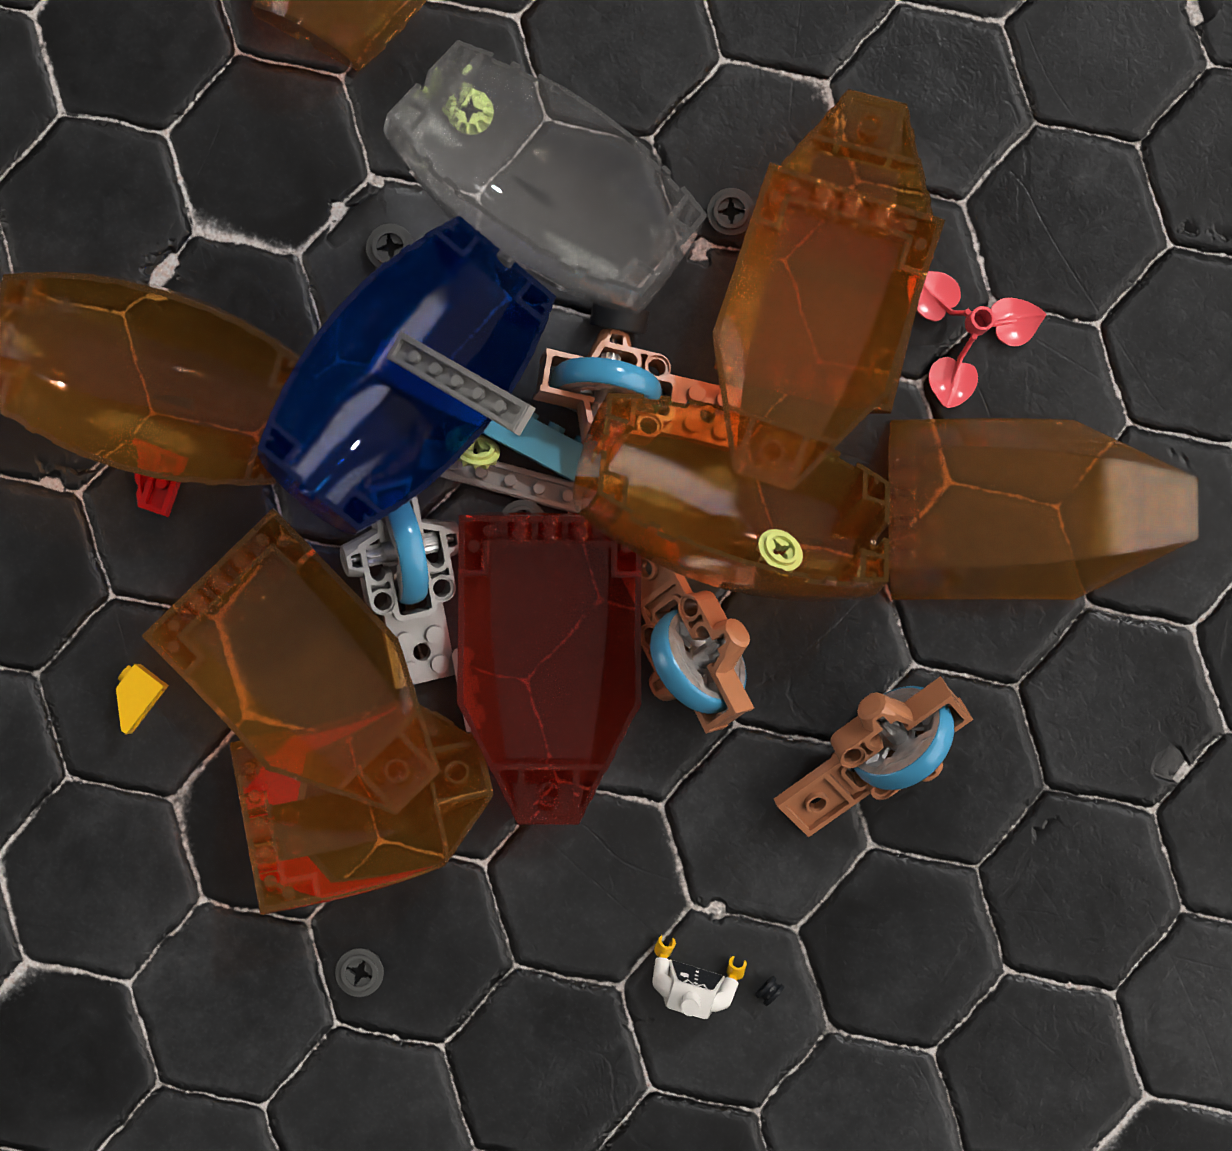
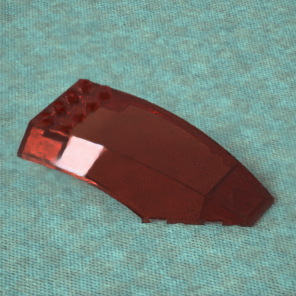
(547, 655)

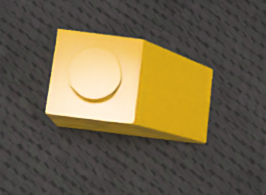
(137, 695)

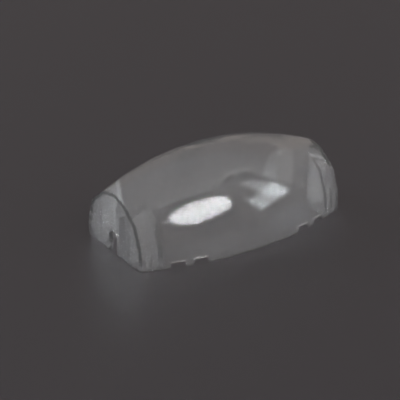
(544, 178)

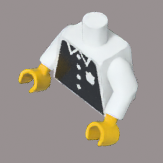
(691, 988)

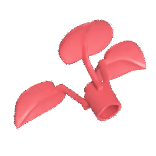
(1013, 322)

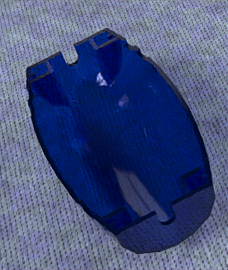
(368, 436)

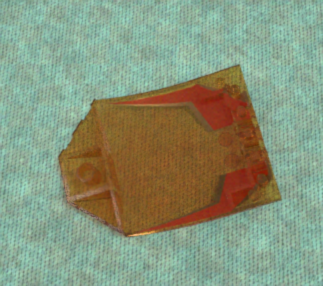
(329, 847)

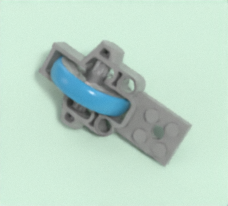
(409, 579)

